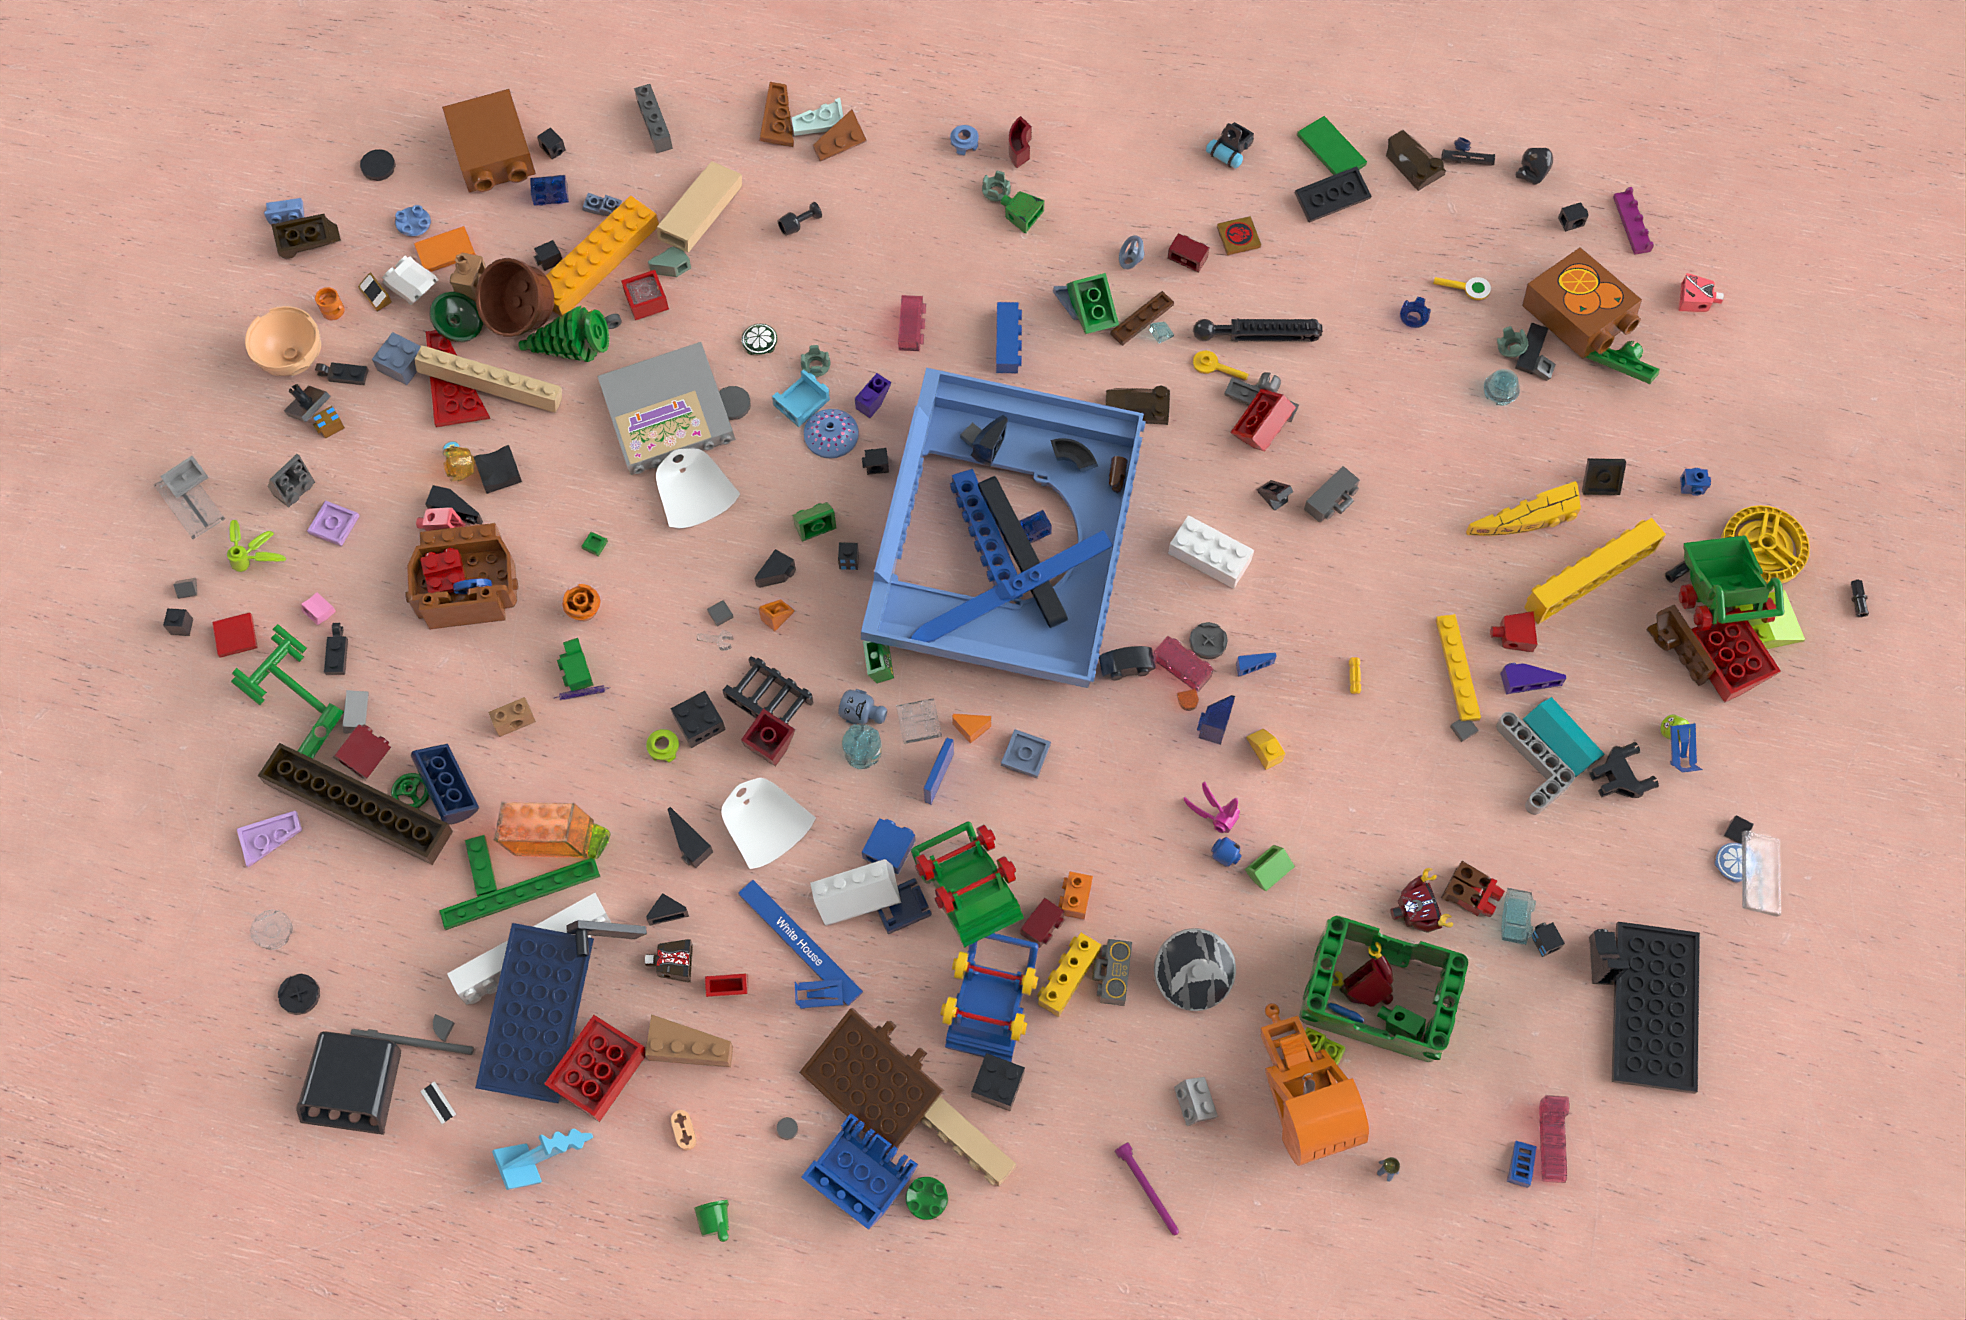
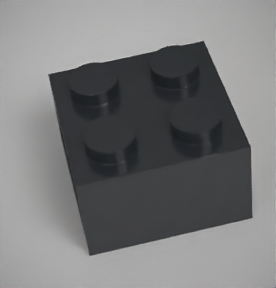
(698, 719)
(998, 1082)

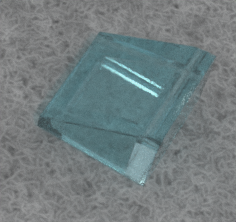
(1161, 331)

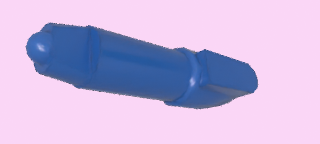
(1351, 1015)

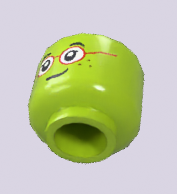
(1672, 720)

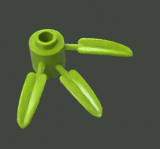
(238, 555)

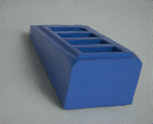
(1250, 663)
(1516, 1179)

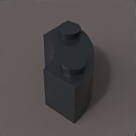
(1075, 452)
(1127, 662)

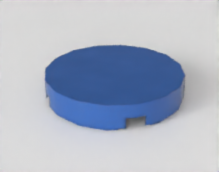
(462, 586)

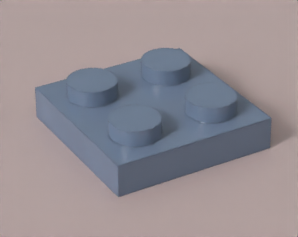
(1026, 753)

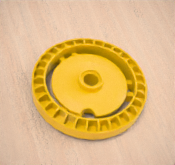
(1775, 537)

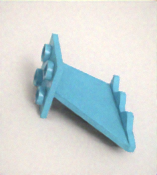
(518, 1162)

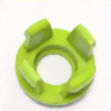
(668, 753)

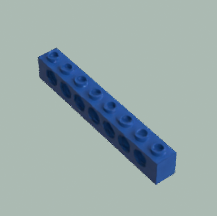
(968, 495)

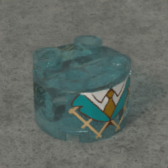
(862, 746)

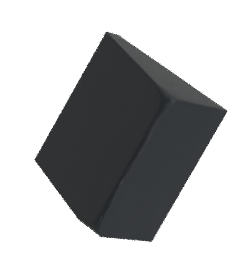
(1736, 827)

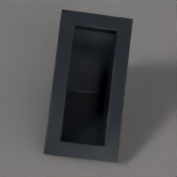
(666, 910)

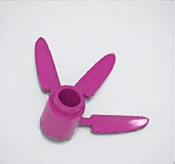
(1226, 816)

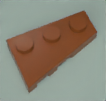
(841, 137)

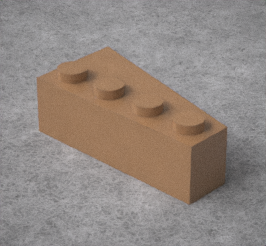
(685, 1045)

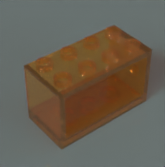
(544, 829)

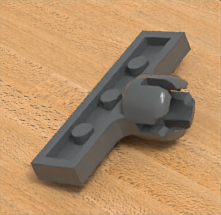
(1246, 393)

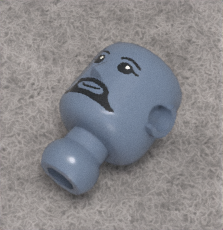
(859, 707)

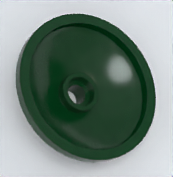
(460, 310)

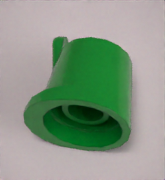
(713, 1219)

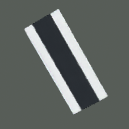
(438, 1102)

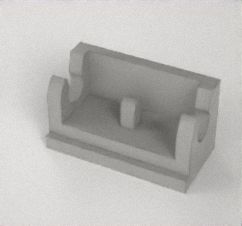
(184, 476)
(355, 710)

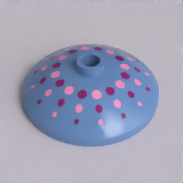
(831, 441)

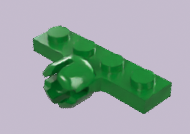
(1627, 361)

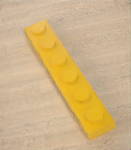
(1458, 668)

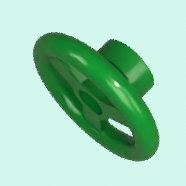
(407, 784)

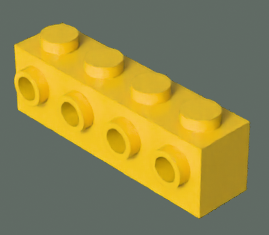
(1069, 974)

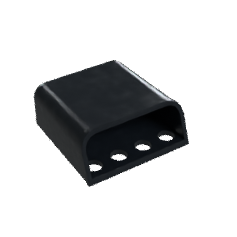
(350, 1077)

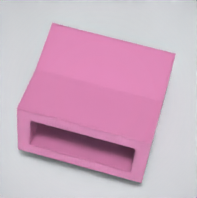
(317, 609)

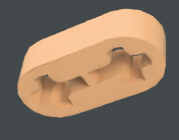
(688, 1129)

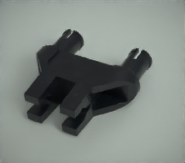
(1620, 774)

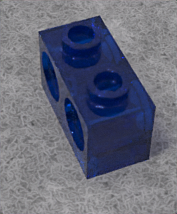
(549, 190)
(1036, 526)

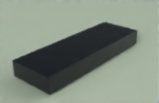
(1536, 337)

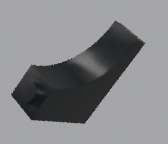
(1605, 959)

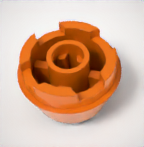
(581, 602)

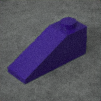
(1526, 677)

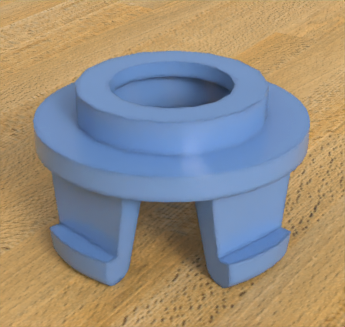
(963, 145)

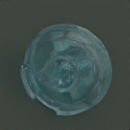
(1502, 387)

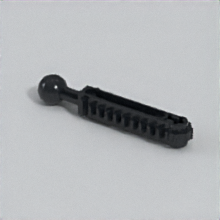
(1261, 330)

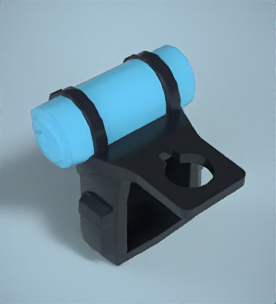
(1231, 144)

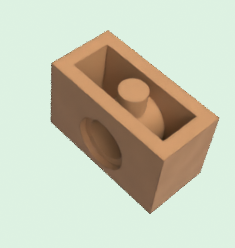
(512, 717)

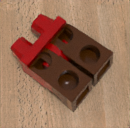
(1472, 890)

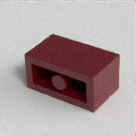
(1188, 252)
(1043, 922)

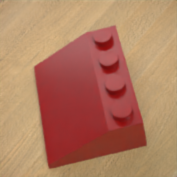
(1738, 656)
(596, 1068)

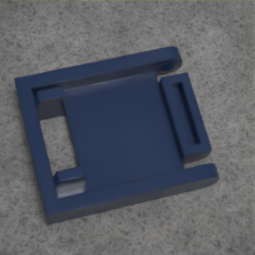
(909, 909)

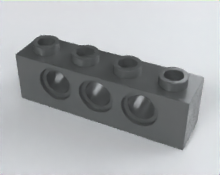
(653, 118)

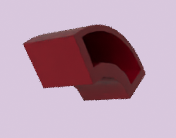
(1019, 136)

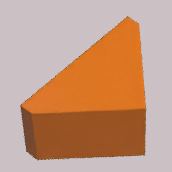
(775, 613)
(971, 725)

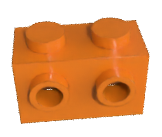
(1076, 895)

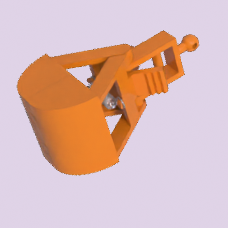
(1312, 1108)

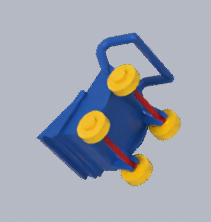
(988, 1009)

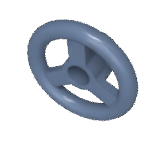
(1134, 253)

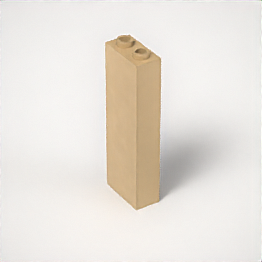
(699, 206)

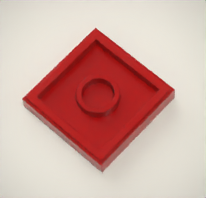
(235, 635)

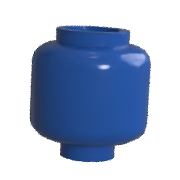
(1226, 851)

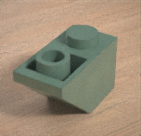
(670, 263)

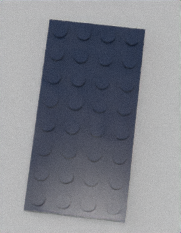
(533, 1012)

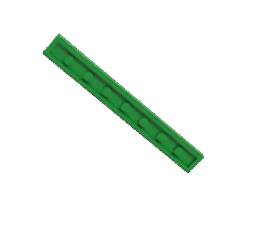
(519, 893)

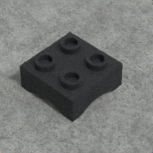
(497, 469)

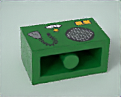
(878, 661)

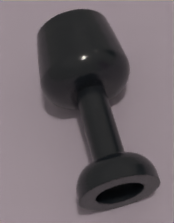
(791, 223)

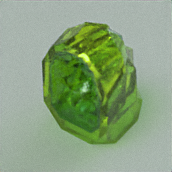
(599, 840)

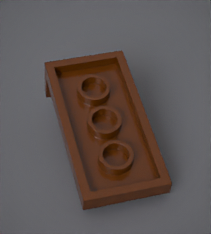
(1678, 635)

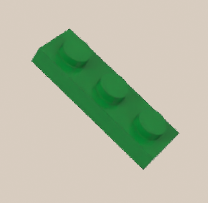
(481, 865)

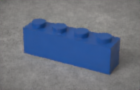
(1007, 337)

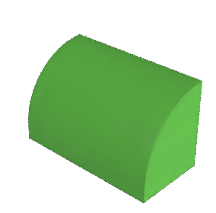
(1270, 867)

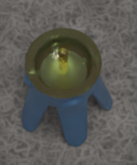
(1390, 1166)

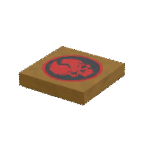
(1238, 235)

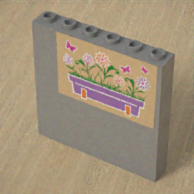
(665, 407)

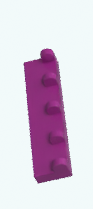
(1633, 222)

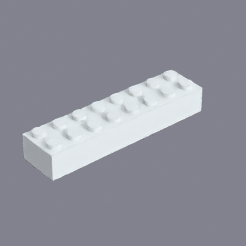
(483, 973)

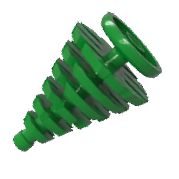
(573, 336)

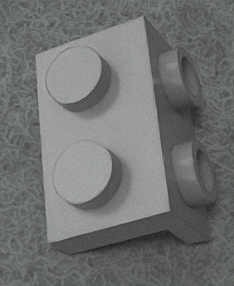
(1195, 1100)

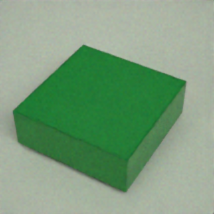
(594, 543)

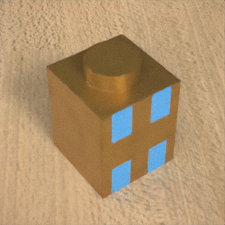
(327, 422)

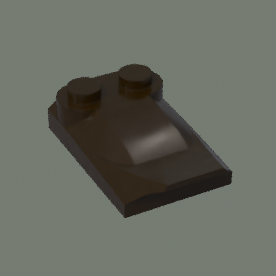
(1414, 160)
(304, 234)
(1151, 402)

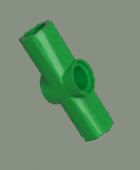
(327, 720)

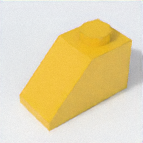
(1266, 748)

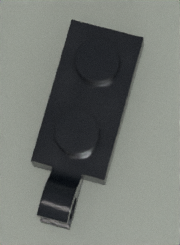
(343, 373)
(336, 651)

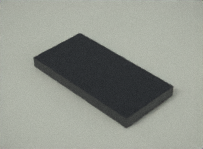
(1332, 194)

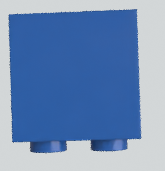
(889, 843)

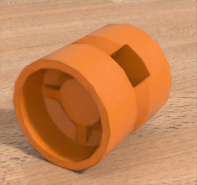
(329, 303)

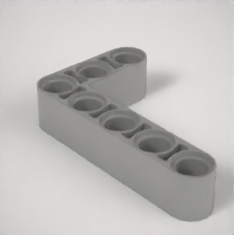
(1538, 761)

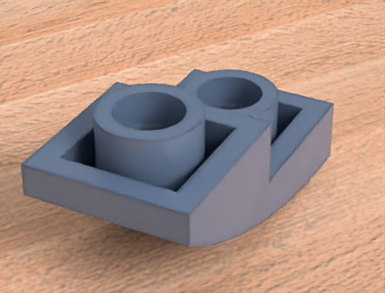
(599, 205)

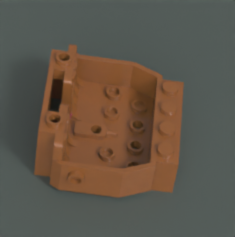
(482, 603)

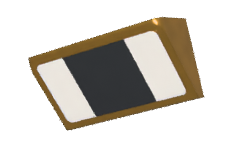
(374, 292)

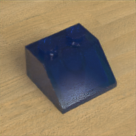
(1215, 720)

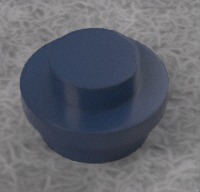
(1462, 143)

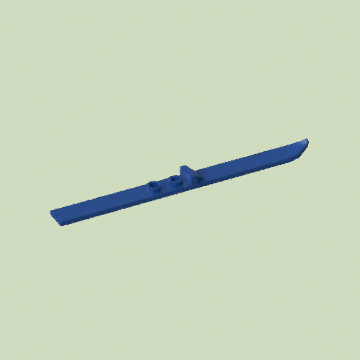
(1012, 588)

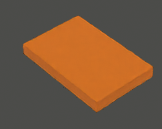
(443, 248)

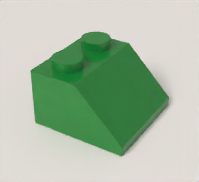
(814, 521)

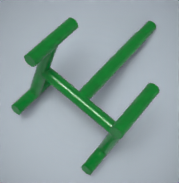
(250, 685)

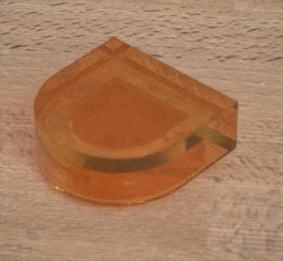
(1188, 699)

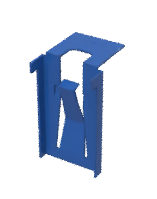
(1685, 741)
(834, 992)

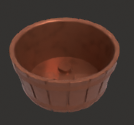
(513, 297)

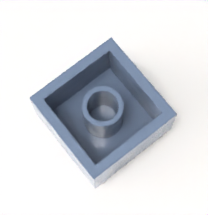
(397, 358)

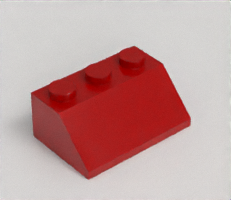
(1263, 419)

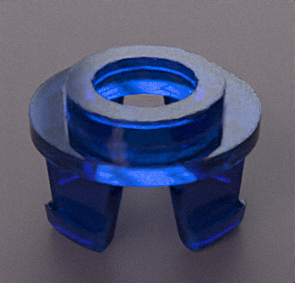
(1416, 306)

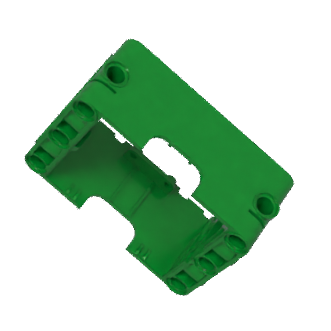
(1396, 952)

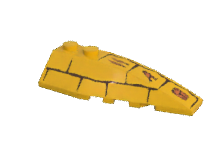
(1546, 510)

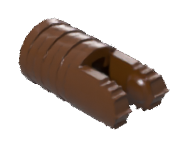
(1117, 473)

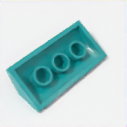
(1563, 736)

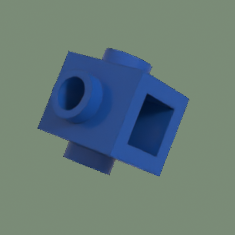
(1695, 481)

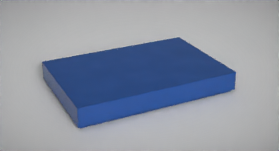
(938, 770)

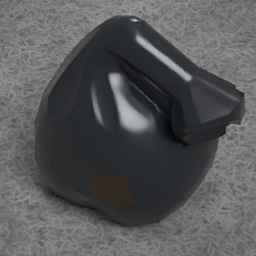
(1535, 165)

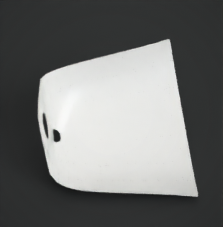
(696, 493)
(767, 823)

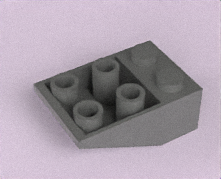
(291, 481)

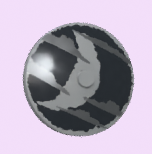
(1194, 969)

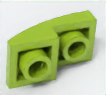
(1320, 1042)

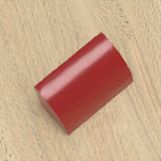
(726, 985)

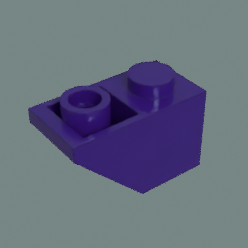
(872, 395)

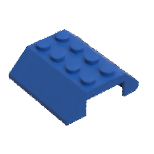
(860, 1173)

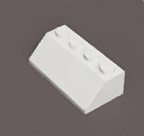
(856, 892)

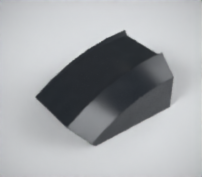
(989, 441)

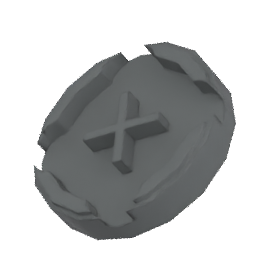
(735, 401)
(1208, 640)

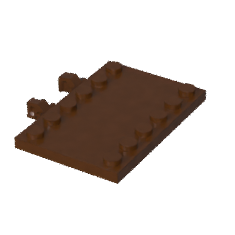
(872, 1078)

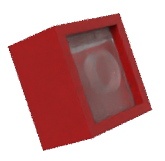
(645, 295)

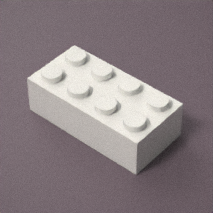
(1210, 551)

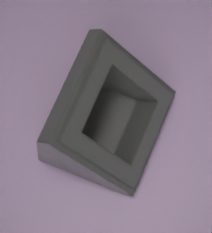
(186, 588)

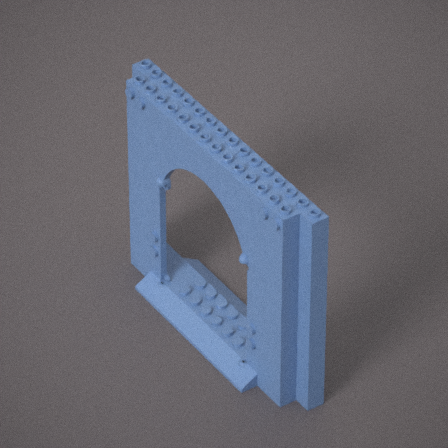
(1012, 634)

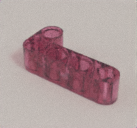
(1553, 1137)

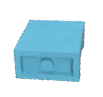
(802, 398)

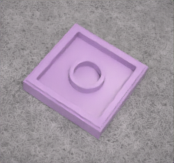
(333, 523)

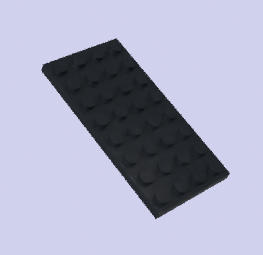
(1657, 1008)

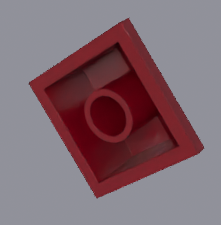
(768, 737)

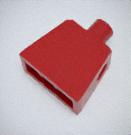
(1517, 632)

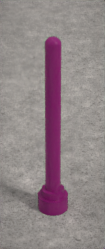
(1125, 1153)

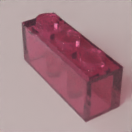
(911, 323)
(1183, 663)

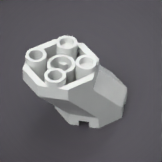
(409, 279)

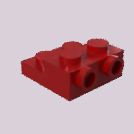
(443, 570)

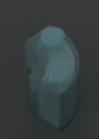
(1517, 916)

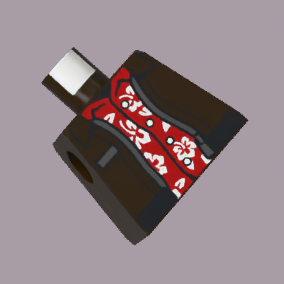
(672, 960)

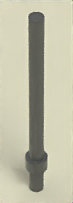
(415, 1041)

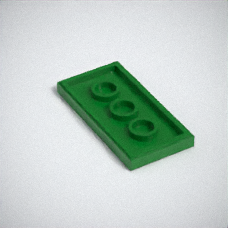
(1330, 146)

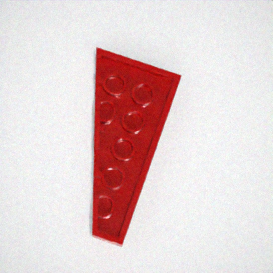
(452, 401)

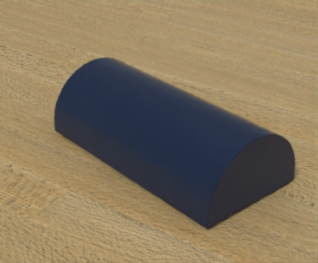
(445, 783)

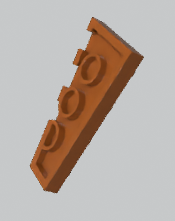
(776, 120)

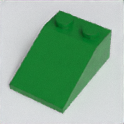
(1093, 303)

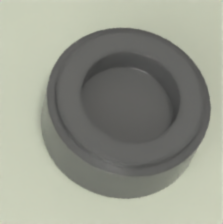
(613, 321)
(787, 1128)

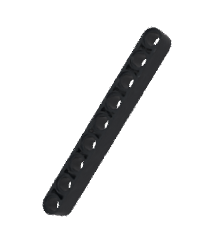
(1021, 548)

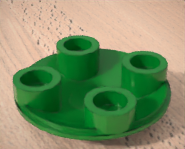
(926, 1198)

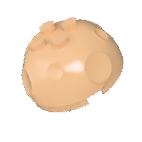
(283, 341)

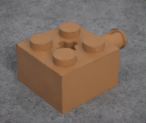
(467, 274)

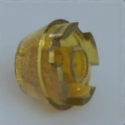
(458, 463)

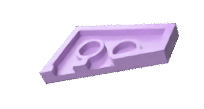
(267, 835)

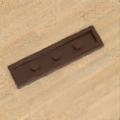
(1142, 318)

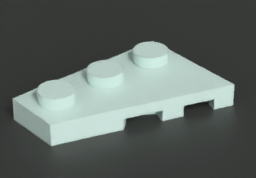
(818, 120)

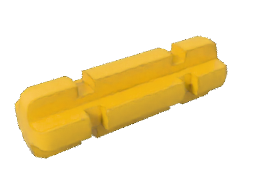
(1355, 675)

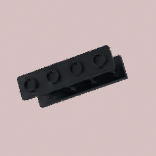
(773, 675)

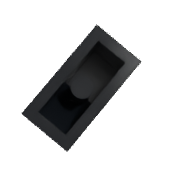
(775, 570)

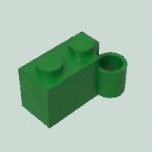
(575, 666)

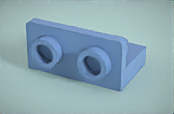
(284, 210)

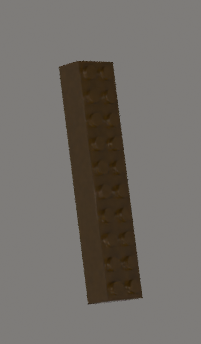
(355, 803)

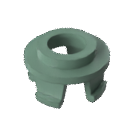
(997, 180)
(1509, 337)
(815, 354)

